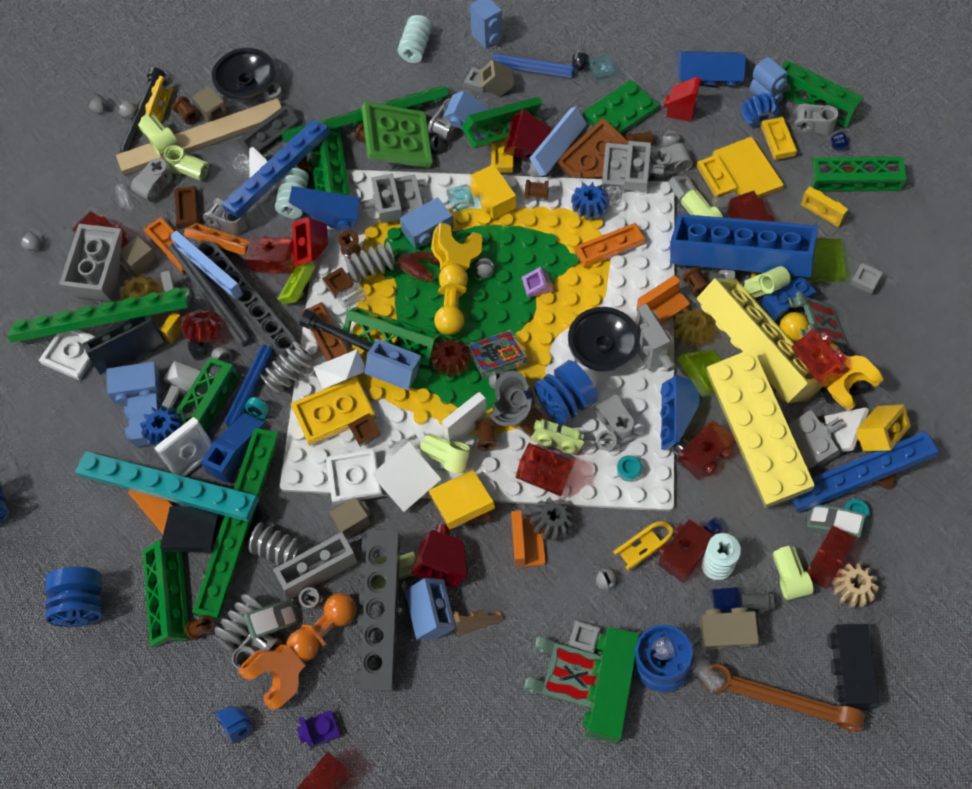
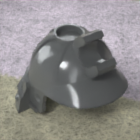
(513, 399)

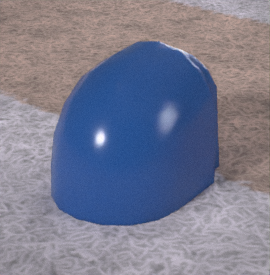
(234, 722)

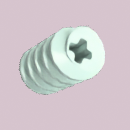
(415, 38)
(297, 178)
(721, 556)

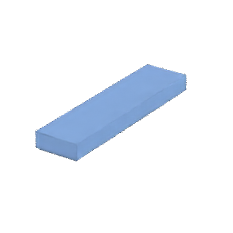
(558, 141)
(206, 265)

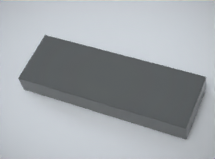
(268, 130)

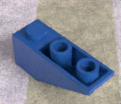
(678, 407)
(230, 448)

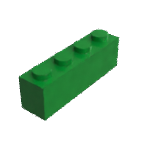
(611, 685)

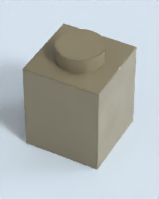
(496, 78)
(209, 105)
(137, 257)
(350, 517)

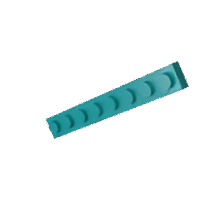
(167, 486)

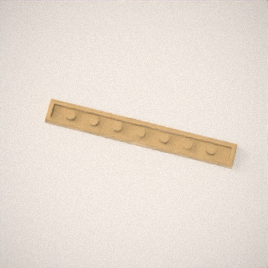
(201, 135)

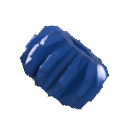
(760, 108)
(590, 201)
(151, 427)

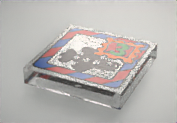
(497, 354)

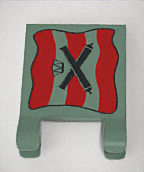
(820, 316)
(567, 674)

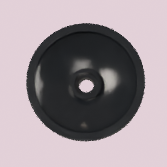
(243, 73)
(603, 327)

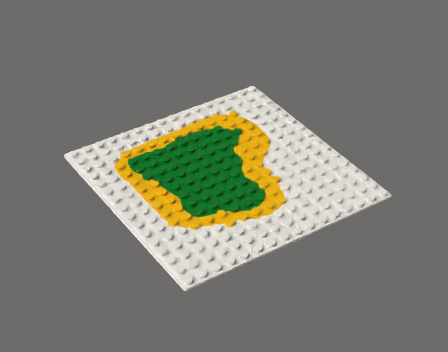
(517, 243)

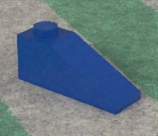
(334, 209)

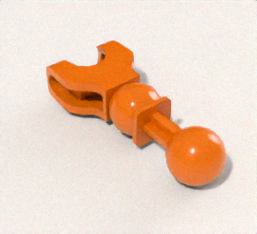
(301, 646)

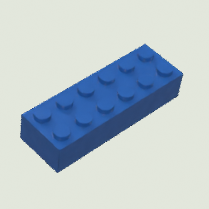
(743, 244)

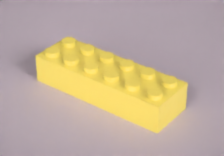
(753, 328)
(759, 428)

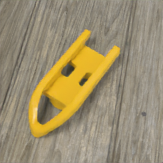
(158, 94)
(649, 541)

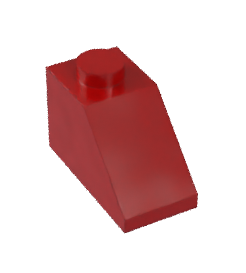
(682, 100)
(309, 240)

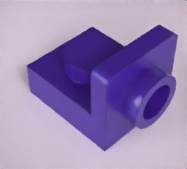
(318, 729)

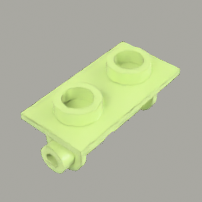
(546, 434)

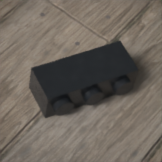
(122, 343)
(853, 666)

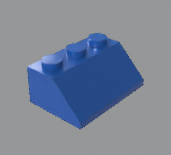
(711, 66)

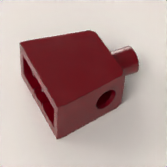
(525, 135)
(441, 557)

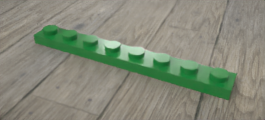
(355, 117)
(99, 315)
(234, 531)

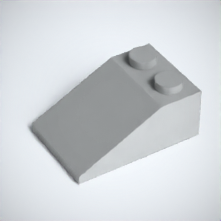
(93, 263)

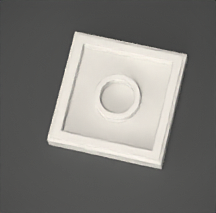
(68, 354)
(463, 419)
(184, 448)
(352, 476)
(406, 476)

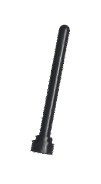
(152, 77)
(311, 320)

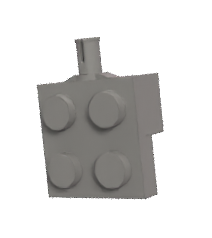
(628, 165)
(393, 196)
(653, 340)
(815, 439)

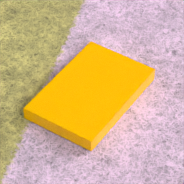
(749, 168)
(331, 410)

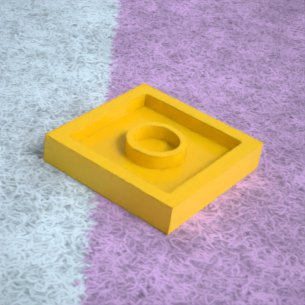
(461, 499)

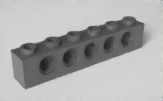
(384, 678)

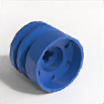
(565, 392)
(73, 597)
(677, 668)

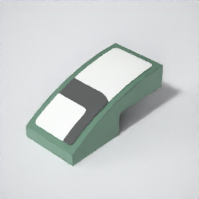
(823, 517)
(270, 619)

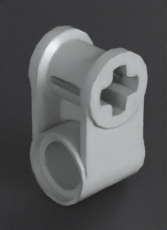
(817, 120)
(441, 125)
(674, 158)
(150, 181)
(221, 219)
(615, 418)
(249, 646)

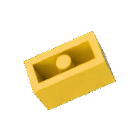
(492, 191)
(883, 428)

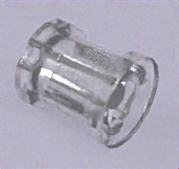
(351, 296)

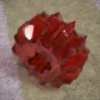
(200, 326)
(457, 350)

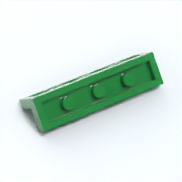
(819, 88)
(498, 118)
(329, 165)
(859, 179)
(394, 327)
(211, 403)
(170, 593)

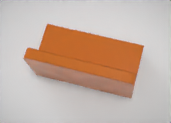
(665, 300)
(526, 544)

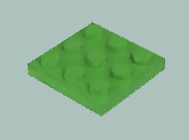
(396, 135)

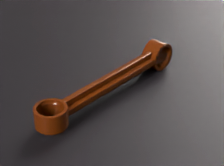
(843, 716)

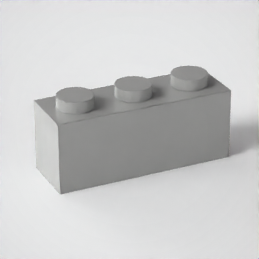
(315, 565)

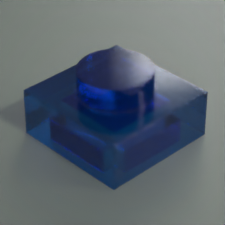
(725, 599)

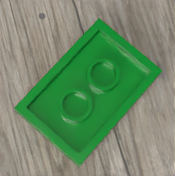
(622, 108)

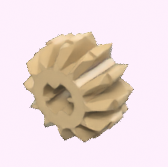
(861, 578)

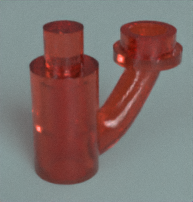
(410, 264)

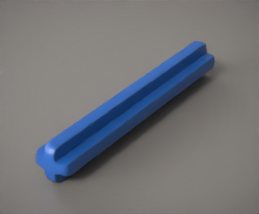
(536, 66)
(249, 384)

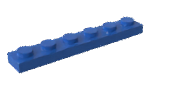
(275, 168)
(866, 470)

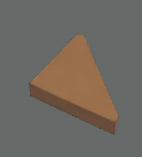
(476, 621)

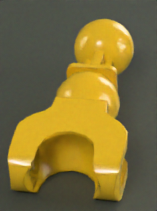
(453, 278)
(859, 366)

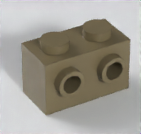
(728, 629)

